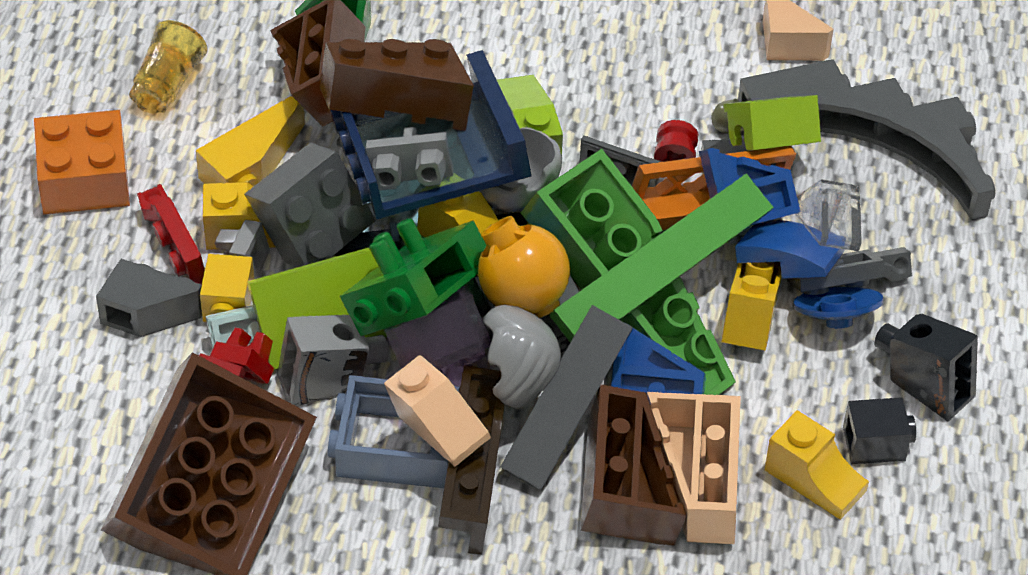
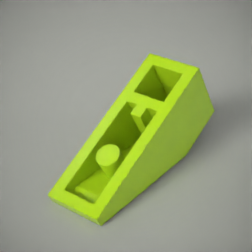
(532, 106)

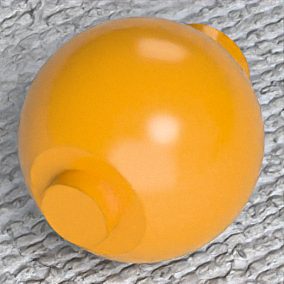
(523, 267)

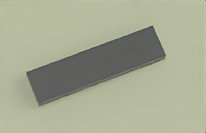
(566, 397)

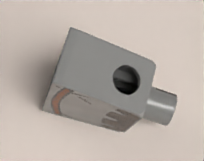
(322, 355)

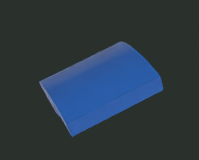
(790, 245)

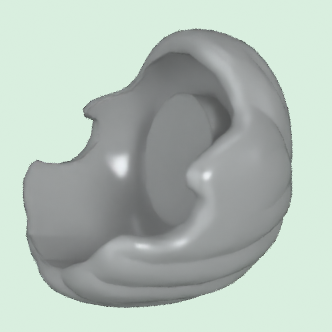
(545, 167)
(523, 352)

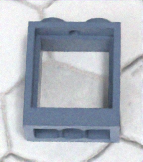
(370, 396)

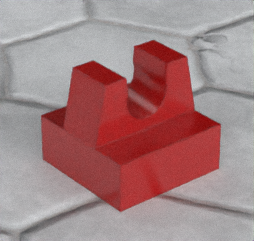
(251, 357)

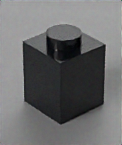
(878, 430)

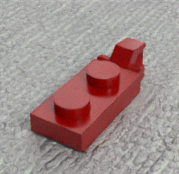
(172, 231)

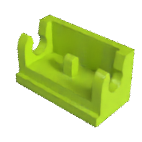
(774, 122)

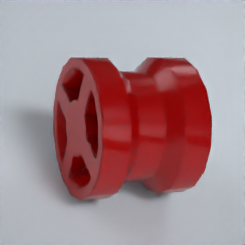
(676, 141)

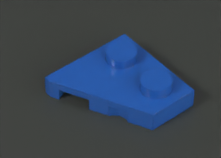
(773, 181)
(652, 368)

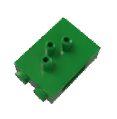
(415, 277)

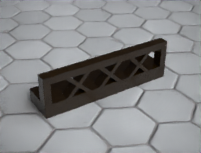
(471, 482)

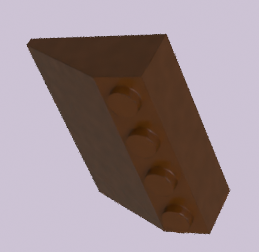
(209, 470)

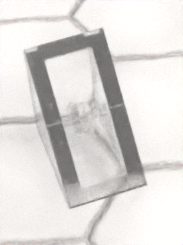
(832, 214)

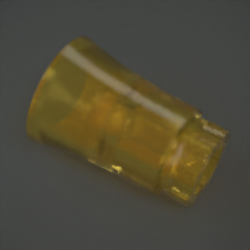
(167, 65)

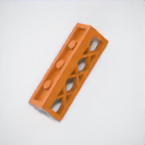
(673, 199)

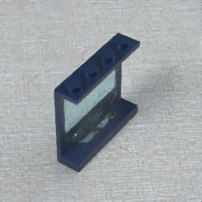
(482, 156)

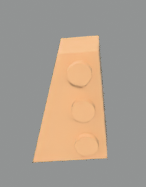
(703, 451)

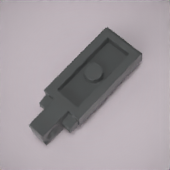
(858, 269)

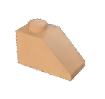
(436, 410)

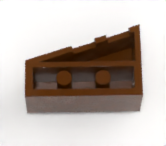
(303, 47)
(397, 77)
(625, 475)

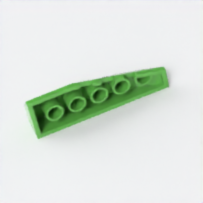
(601, 225)

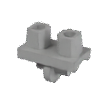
(410, 158)

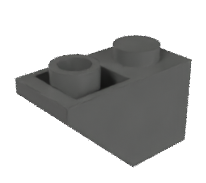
(146, 299)

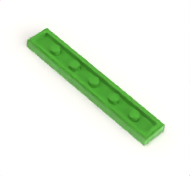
(667, 256)

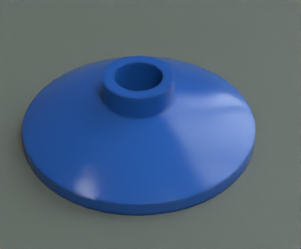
(839, 305)

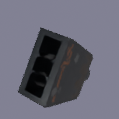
(932, 362)

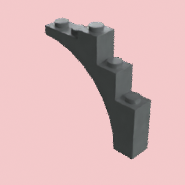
(928, 134)

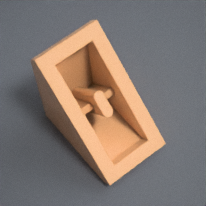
(794, 33)

